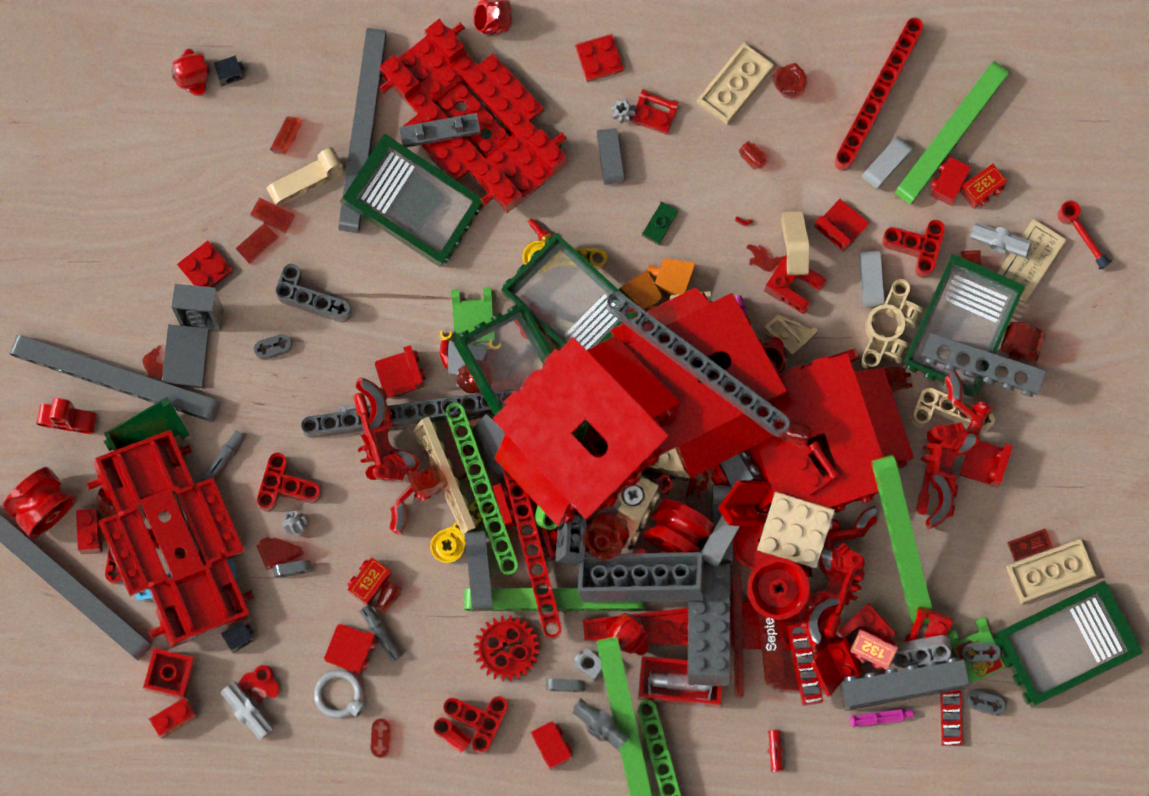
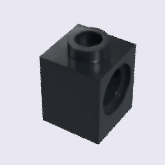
(229, 70)
(238, 636)

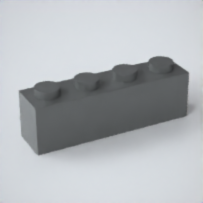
(741, 468)

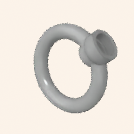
(355, 706)

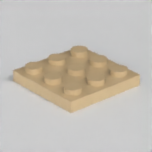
(795, 529)

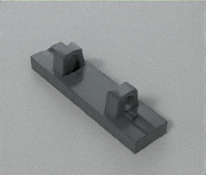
(439, 130)

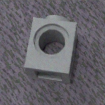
(591, 673)

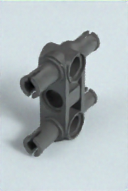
(599, 724)

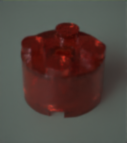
(1023, 342)
(606, 536)

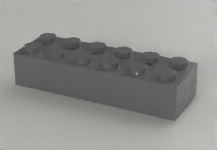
(642, 578)
(710, 630)
(904, 685)

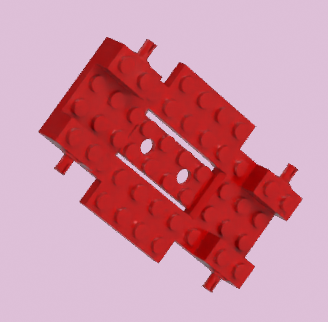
(433, 75)
(196, 595)

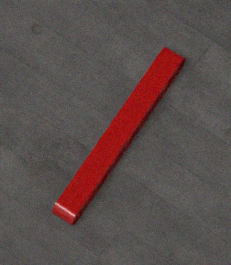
(882, 85)
(534, 560)

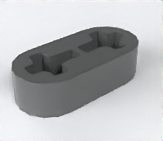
(271, 342)
(292, 569)
(980, 657)
(565, 685)
(987, 698)

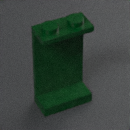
(146, 424)

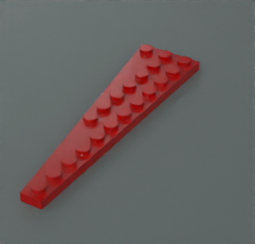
(671, 626)

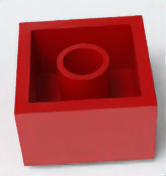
(169, 673)

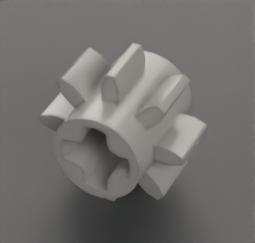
(620, 107)
(294, 523)

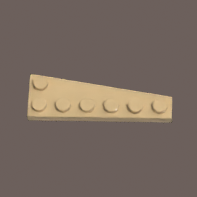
(427, 438)

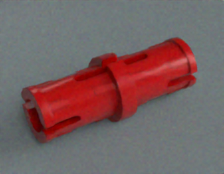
(776, 765)

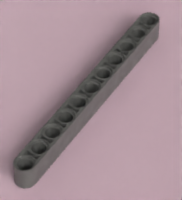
(363, 118)
(694, 355)
(113, 377)
(399, 410)
(72, 590)

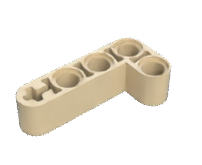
(307, 178)
(796, 243)
(937, 408)

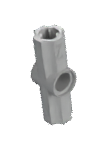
(1001, 240)
(247, 710)

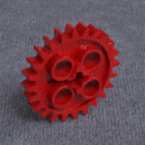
(514, 665)

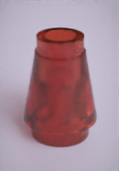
(387, 596)

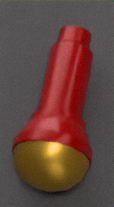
(542, 234)

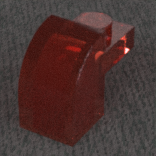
(428, 481)

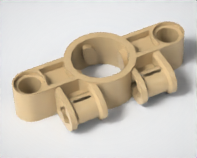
(897, 307)

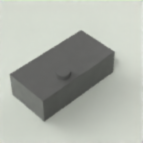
(197, 307)

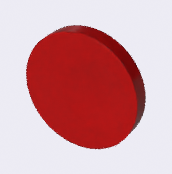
(746, 544)

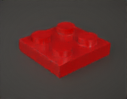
(599, 58)
(204, 266)

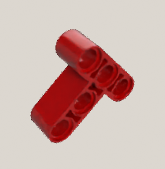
(920, 241)
(64, 416)
(281, 486)
(482, 717)

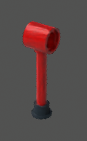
(1102, 260)

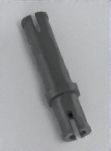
(224, 456)
(380, 632)

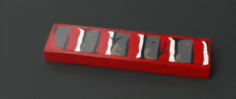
(802, 656)
(951, 718)

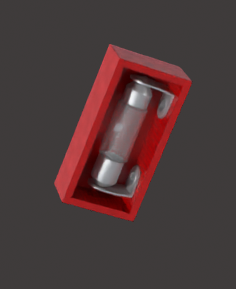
(667, 682)

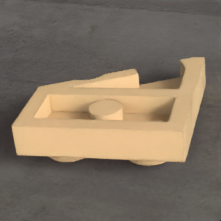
(790, 332)

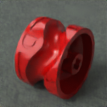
(38, 502)
(678, 528)
(793, 586)

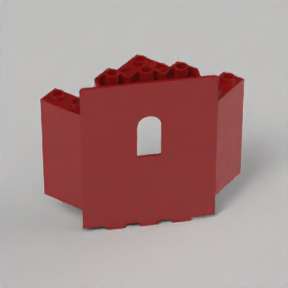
(573, 386)
(858, 423)
(706, 424)

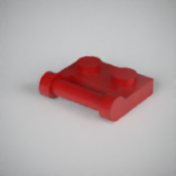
(651, 117)
(809, 473)
(506, 512)
(938, 624)

